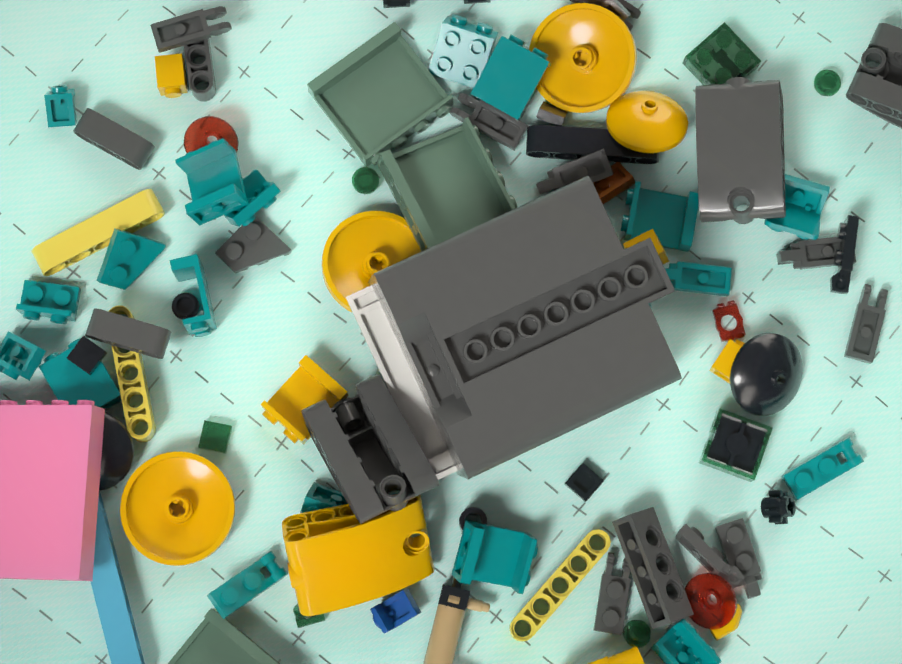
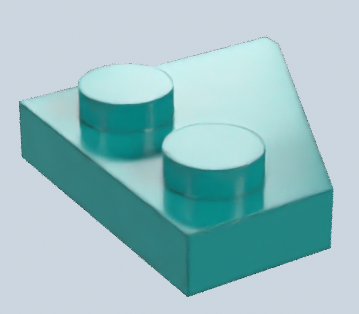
(127, 258)

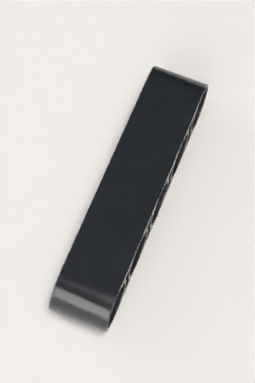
(576, 142)

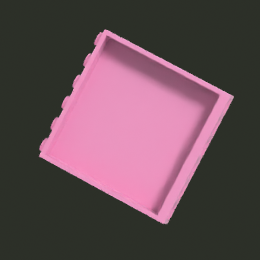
(49, 489)

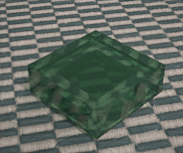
(215, 437)

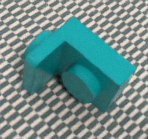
(60, 106)

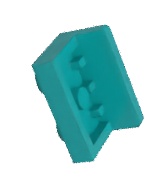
(259, 194)
(19, 357)
(684, 646)

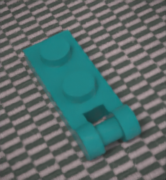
(821, 469)
(246, 585)

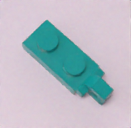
(700, 278)

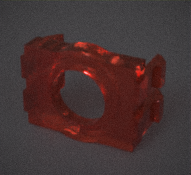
(732, 310)

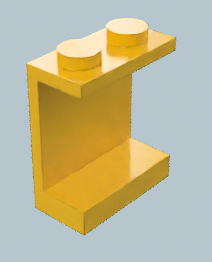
(304, 388)

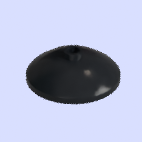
(756, 373)
(116, 452)

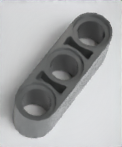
(202, 72)
(113, 139)
(128, 333)

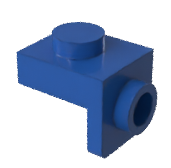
(395, 611)

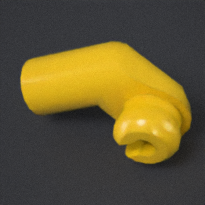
(730, 627)

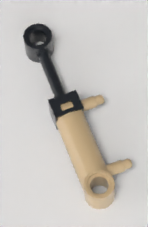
(451, 611)

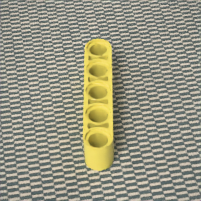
(96, 232)
(133, 387)
(572, 579)

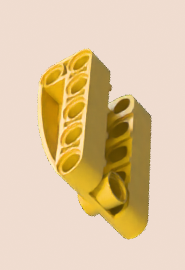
(348, 563)

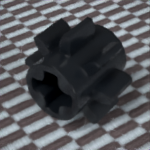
(778, 507)

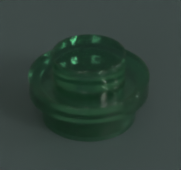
(827, 82)
(365, 180)
(637, 633)

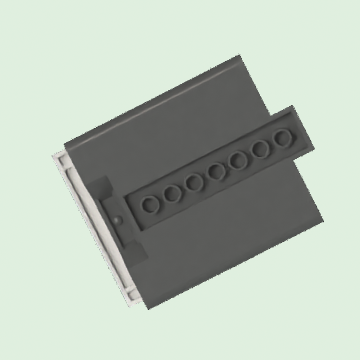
(517, 330)

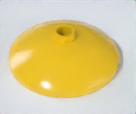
(647, 122)

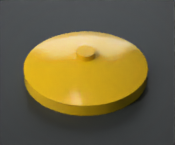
(589, 57)
(363, 247)
(177, 508)

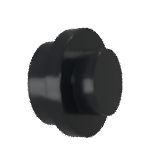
(185, 306)

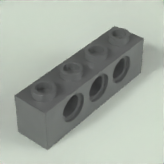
(652, 568)

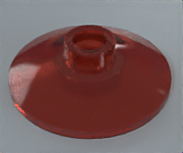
(200, 129)
(706, 612)

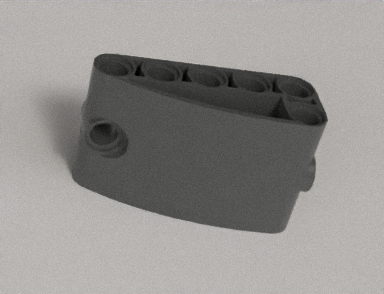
(880, 87)
(740, 150)
(370, 450)

